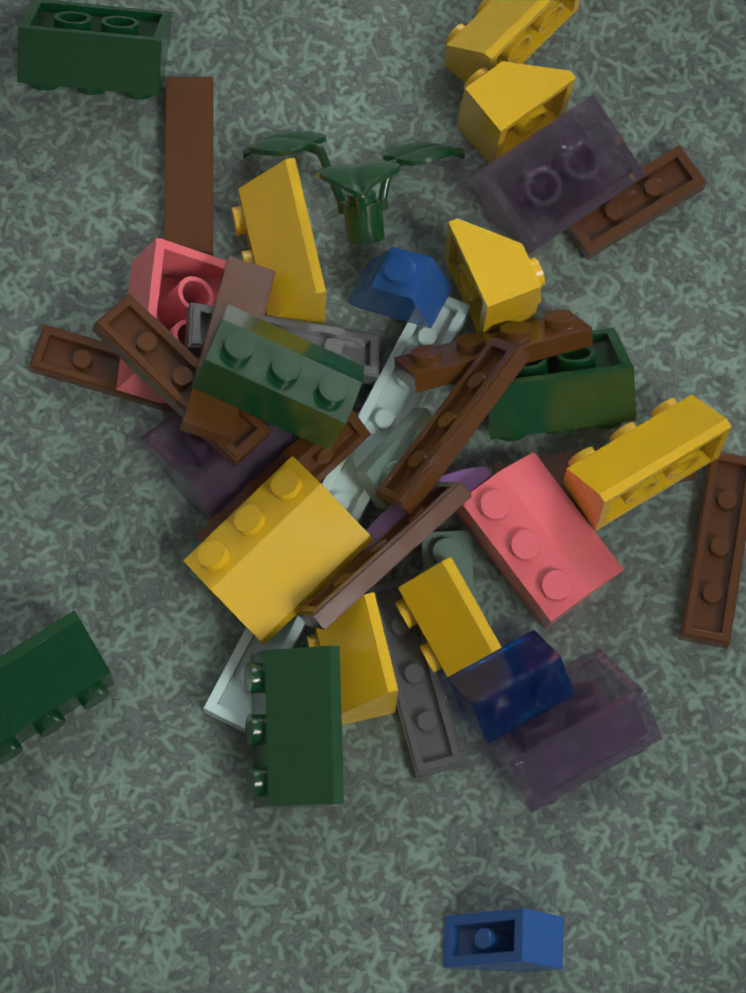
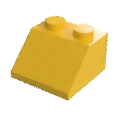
(511, 105)
(492, 276)
(448, 618)
(365, 661)

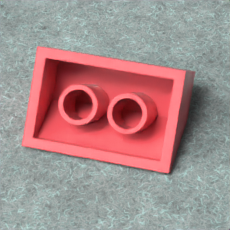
(165, 283)
(538, 539)

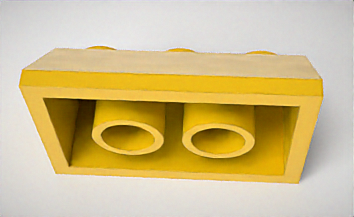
(504, 33)
(282, 240)
(645, 459)
(278, 550)

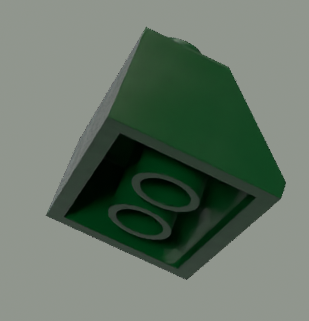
(93, 48)
(279, 377)
(568, 392)
(47, 681)
(295, 727)

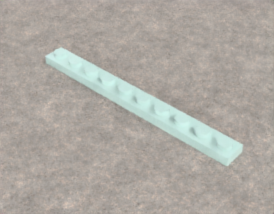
(381, 413)

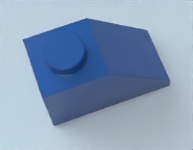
(402, 287)
(504, 941)

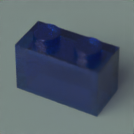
(511, 686)

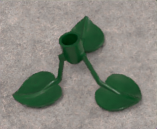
(361, 209)

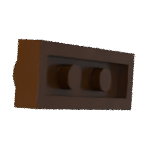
(666, 185)

